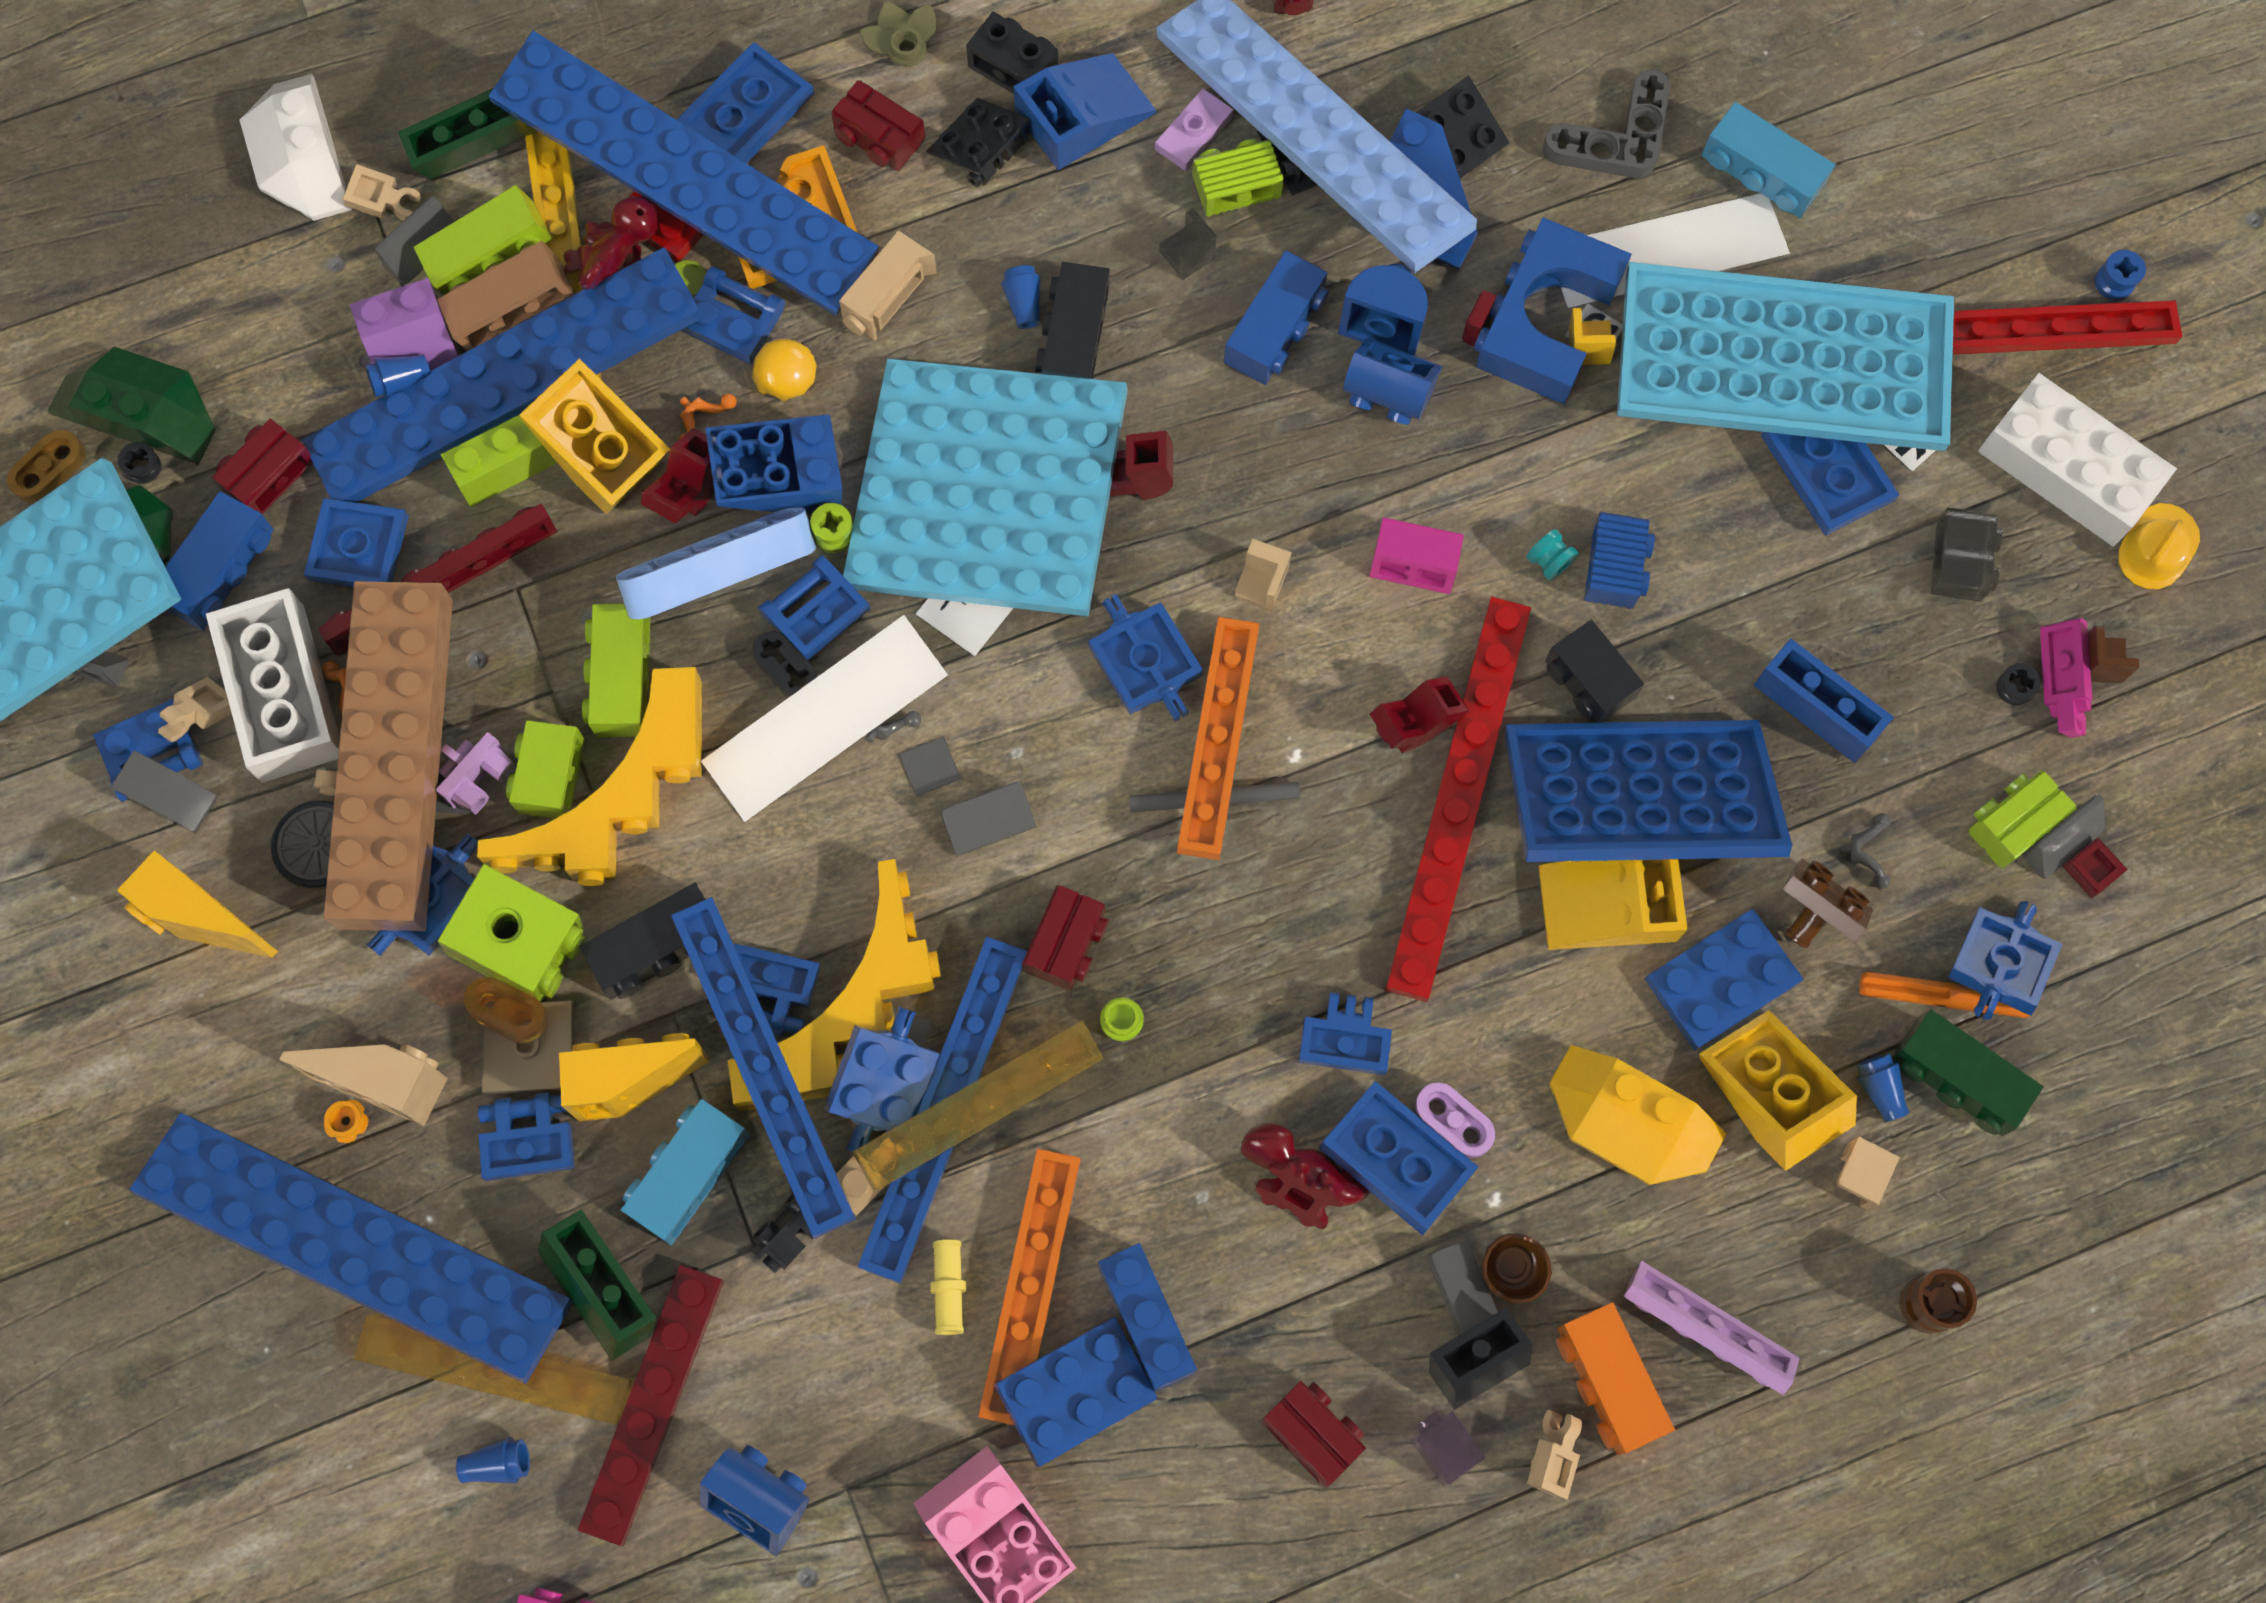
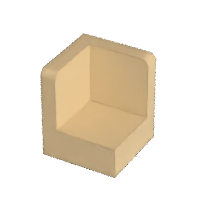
(1263, 574)
(1866, 1171)

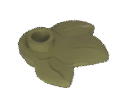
(899, 31)

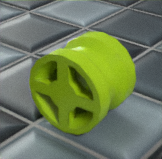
(835, 537)

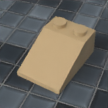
(388, 1078)

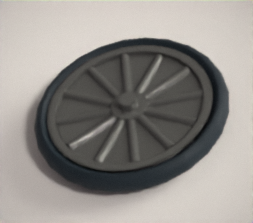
(303, 844)

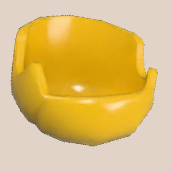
(784, 369)

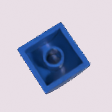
(1385, 306)
(1390, 380)
(753, 1498)

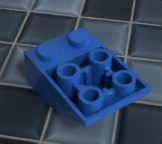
(1080, 106)
(775, 464)

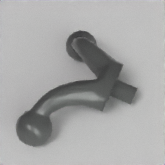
(911, 719)
(1880, 822)

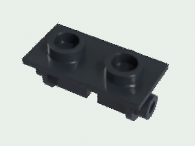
(779, 1237)

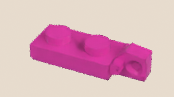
(2067, 674)

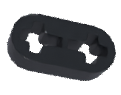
(792, 660)

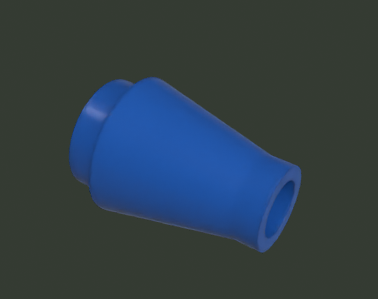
(1023, 294)
(396, 373)
(1884, 1086)
(496, 1463)

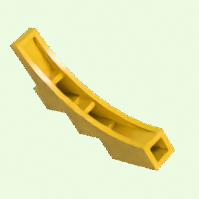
(627, 801)
(888, 971)

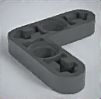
(1622, 146)

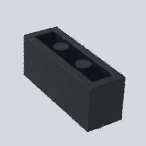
(1075, 322)
(640, 946)

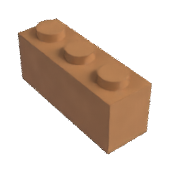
(505, 295)

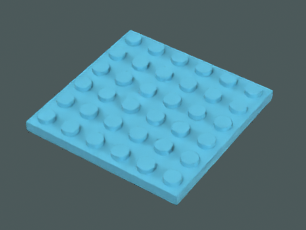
(986, 487)

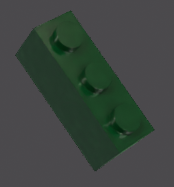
(460, 135)
(1966, 1074)
(596, 1284)

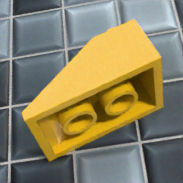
(594, 436)
(173, 902)
(1780, 1089)

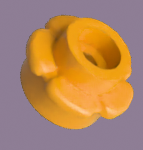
(337, 1112)

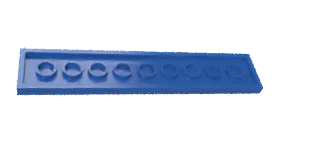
(683, 172)
(501, 378)
(352, 1247)

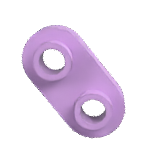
(1457, 1118)

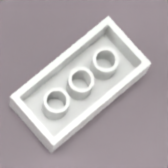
(2077, 460)
(274, 685)

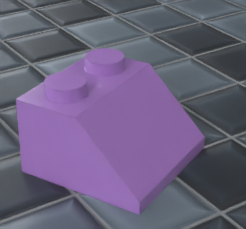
(405, 324)

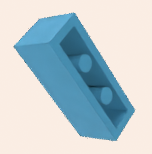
(1767, 160)
(684, 1171)

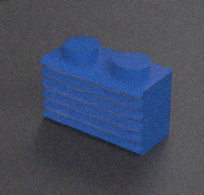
(1618, 560)

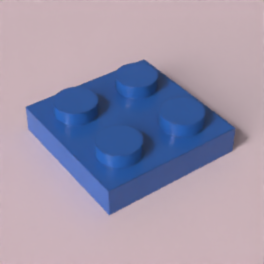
(355, 543)

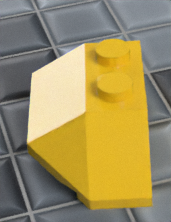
(1632, 1118)

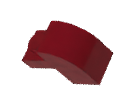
(1144, 466)
(687, 480)
(1420, 715)

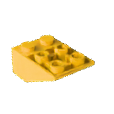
(1612, 903)
(621, 1078)

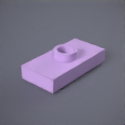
(1194, 129)

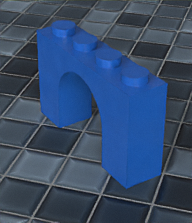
(1552, 259)

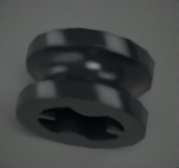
(139, 451)
(2028, 677)

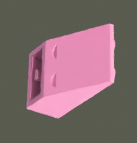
(993, 1533)

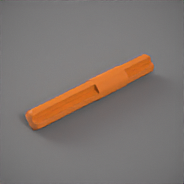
(1927, 992)

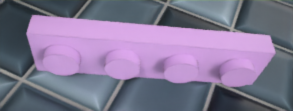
(1712, 1328)

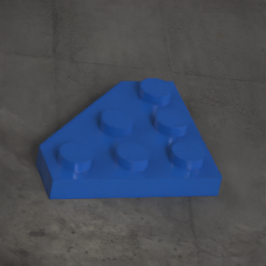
(1428, 148)

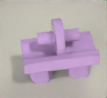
(467, 768)

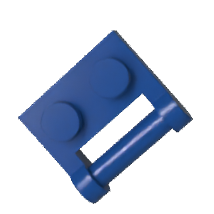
(728, 327)
(821, 617)
(142, 736)

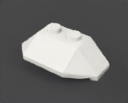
(295, 149)

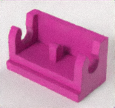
(1416, 555)

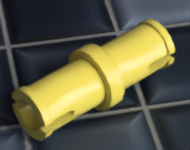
(948, 1287)

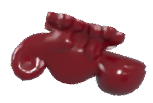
(609, 244)
(1305, 1176)

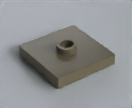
(532, 1065)

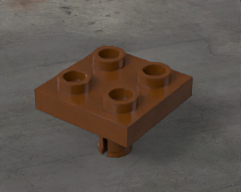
(1824, 903)

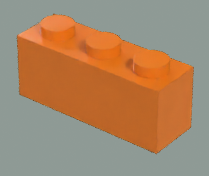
(1613, 1380)

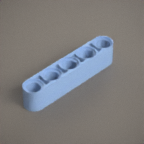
(715, 562)

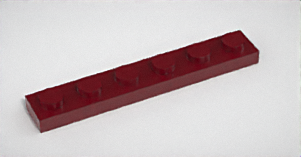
(463, 564)
(650, 1406)

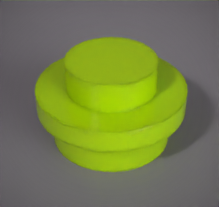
(1121, 1019)

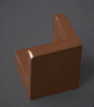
(2109, 658)

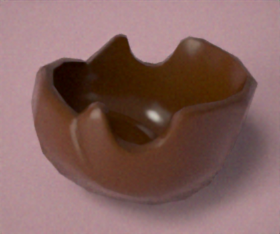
(1516, 1268)

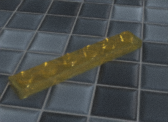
(977, 1105)
(550, 1385)

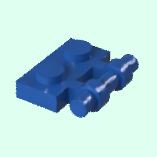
(780, 979)
(529, 1149)

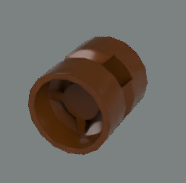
(1938, 1301)

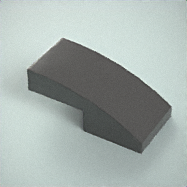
(164, 792)

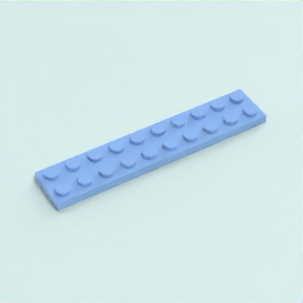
(1318, 131)

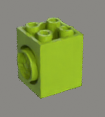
(530, 958)

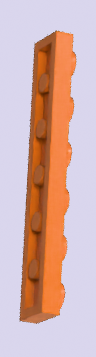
(1218, 739)
(1031, 1274)

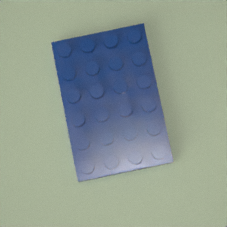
(1645, 791)

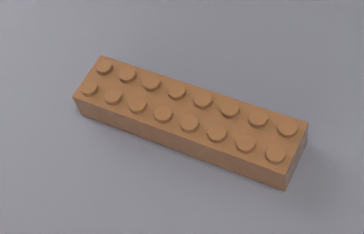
(389, 757)

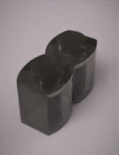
(1966, 554)

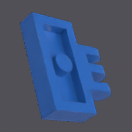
(1346, 1039)

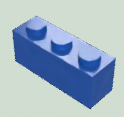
(1276, 318)
(216, 557)
(1823, 700)
(1147, 1317)

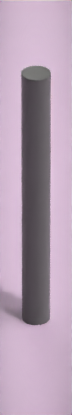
(1239, 795)

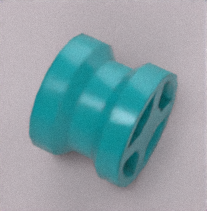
(1552, 555)

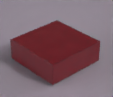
(1478, 317)
(2095, 868)

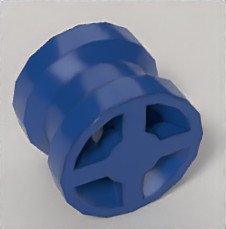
(2110, 280)

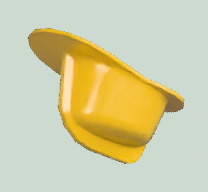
(2159, 546)

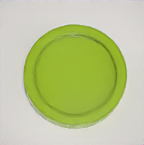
(692, 275)

